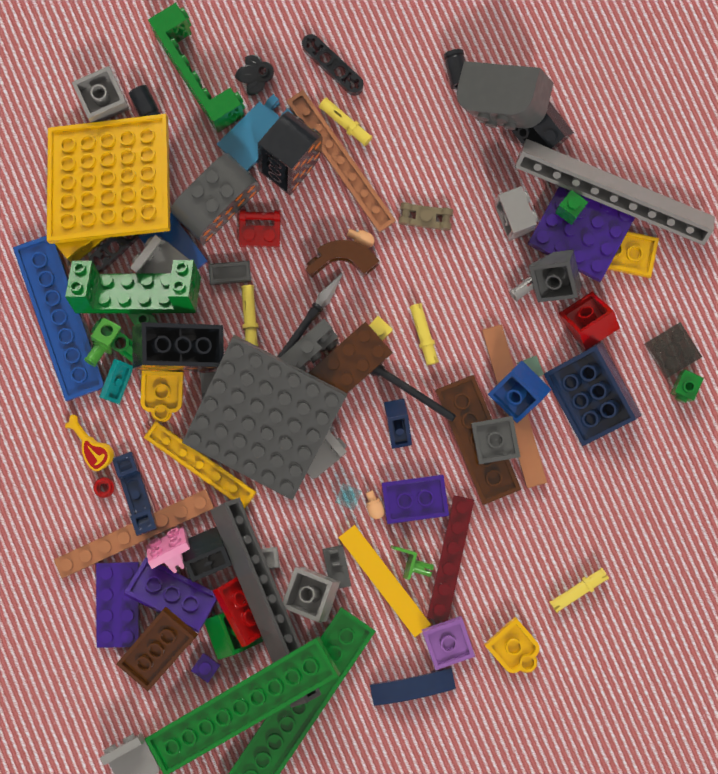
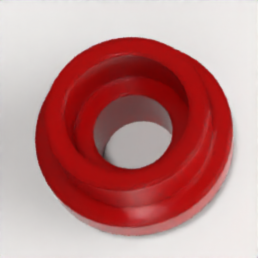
(97, 487)

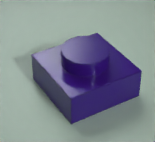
(205, 667)

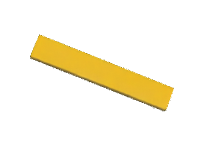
(199, 464)
(384, 581)

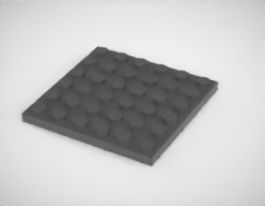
(264, 417)

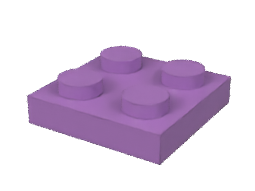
(448, 643)

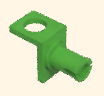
(101, 342)
(414, 565)

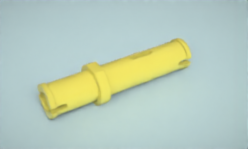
(352, 127)
(250, 325)
(424, 335)
(580, 589)

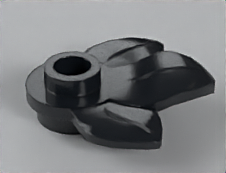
(252, 75)

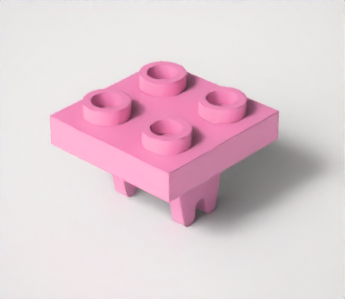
(168, 549)

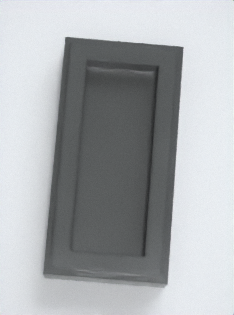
(229, 272)

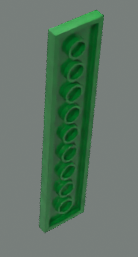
(242, 706)
(285, 729)

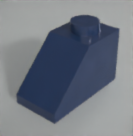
(398, 423)

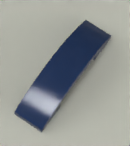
(135, 493)
(412, 687)

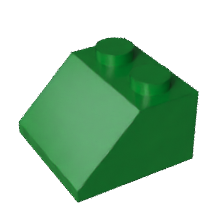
(223, 637)

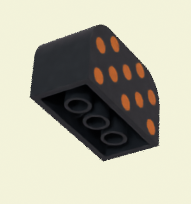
(289, 152)
(177, 347)

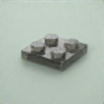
(673, 350)

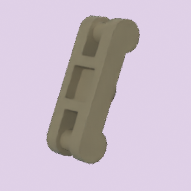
(425, 216)

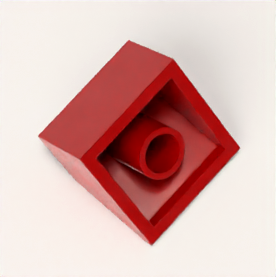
(589, 320)

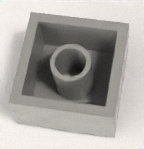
(100, 95)
(515, 213)
(310, 594)

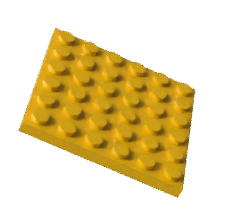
(108, 179)

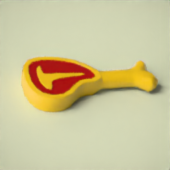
(96, 454)

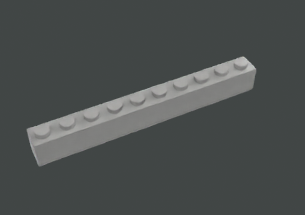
(615, 192)

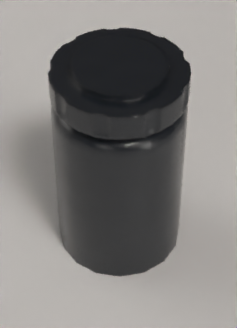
(454, 63)
(143, 101)

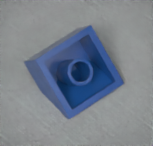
(519, 391)

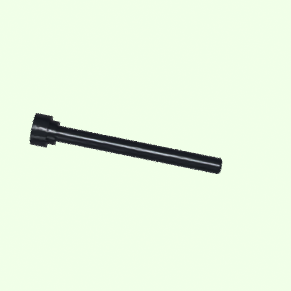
(381, 371)

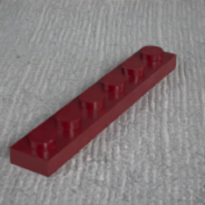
(450, 558)

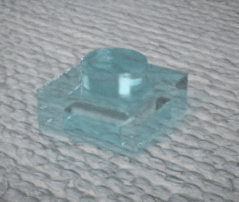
(348, 496)

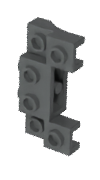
(310, 346)

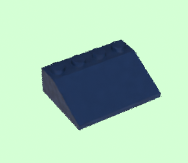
(592, 394)

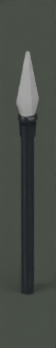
(322, 300)

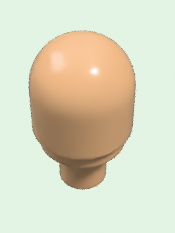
(362, 237)
(374, 505)

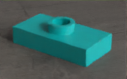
(116, 381)

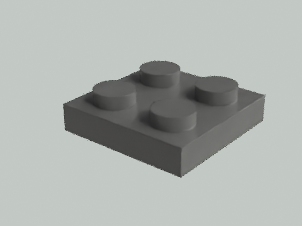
(495, 440)

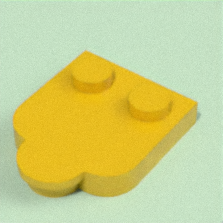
(162, 393)
(514, 647)

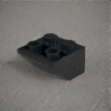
(549, 132)
(205, 554)

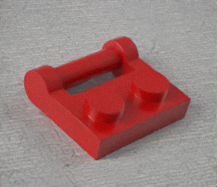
(256, 234)

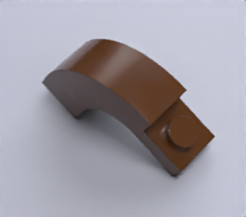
(346, 251)

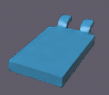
(243, 138)

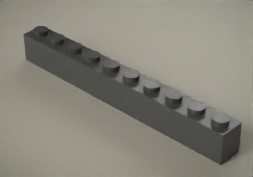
(257, 583)

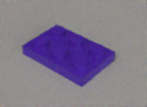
(415, 499)

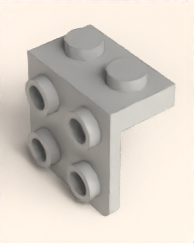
(156, 257)
(328, 453)
(131, 757)

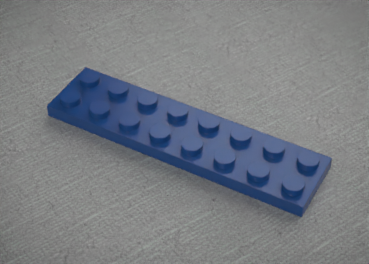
(60, 325)

